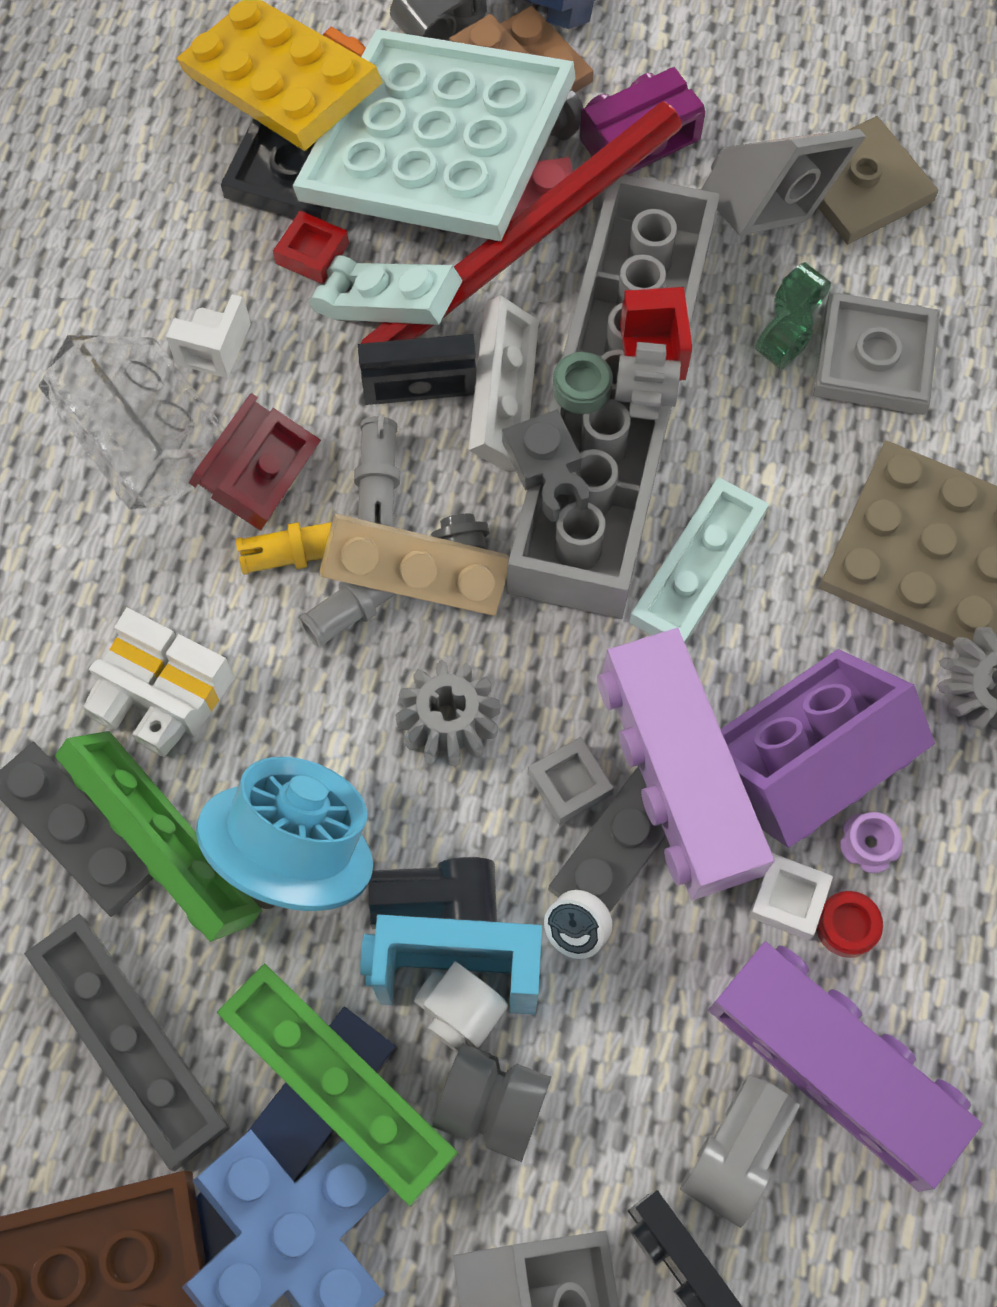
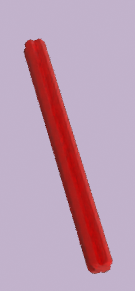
(550, 212)

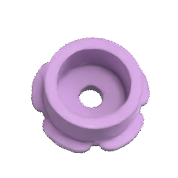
(887, 838)

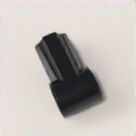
(453, 890)

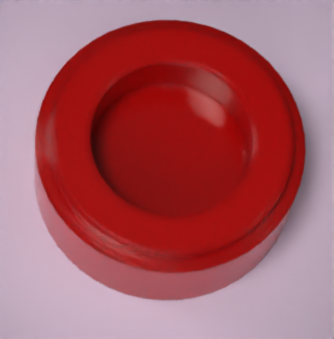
(850, 924)

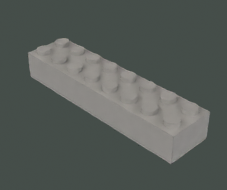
(585, 560)

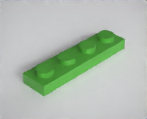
(156, 833)
(338, 1084)

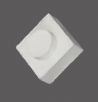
(791, 897)

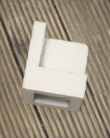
(211, 338)

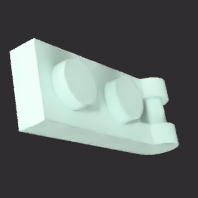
(386, 292)

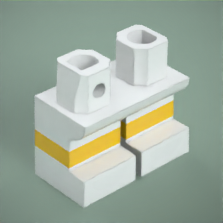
(161, 675)

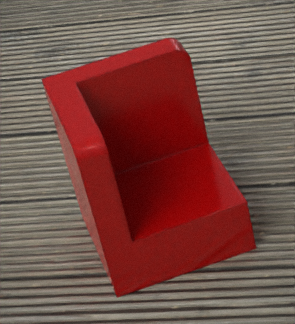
(657, 318)

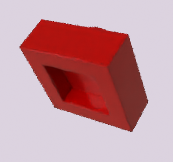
(310, 246)

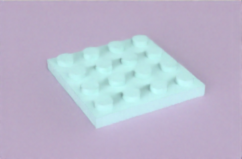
(441, 136)

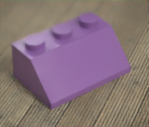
(825, 743)

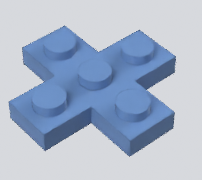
(287, 1230)

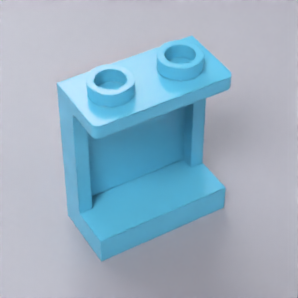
(440, 942)

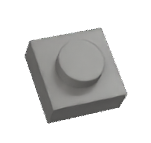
(570, 780)

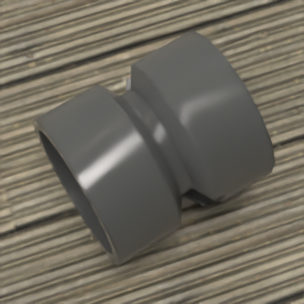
(491, 1102)

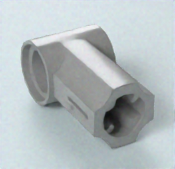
(736, 1159)

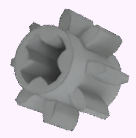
(647, 380)

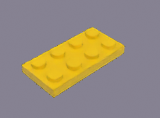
(279, 71)

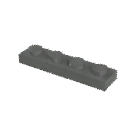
(127, 1042)

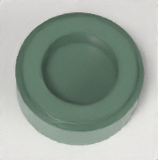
(582, 382)

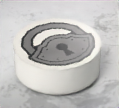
(578, 924)

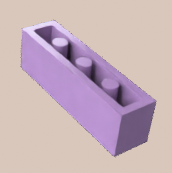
(684, 765)

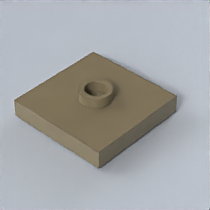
(876, 185)

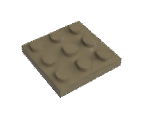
(920, 547)

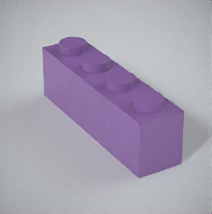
(847, 1067)

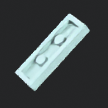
(700, 561)

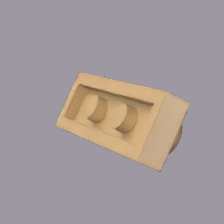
(414, 565)

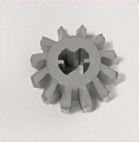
(971, 679)
(426, 723)

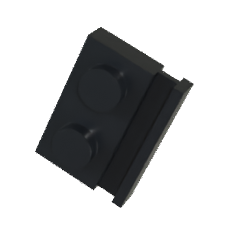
(418, 369)
(667, 1240)

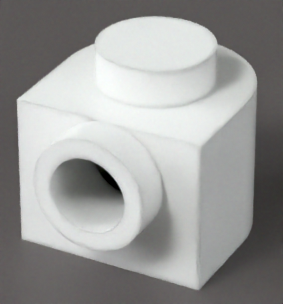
(460, 1006)

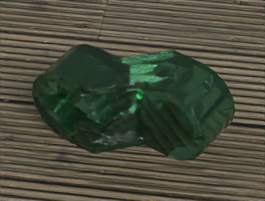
(792, 327)

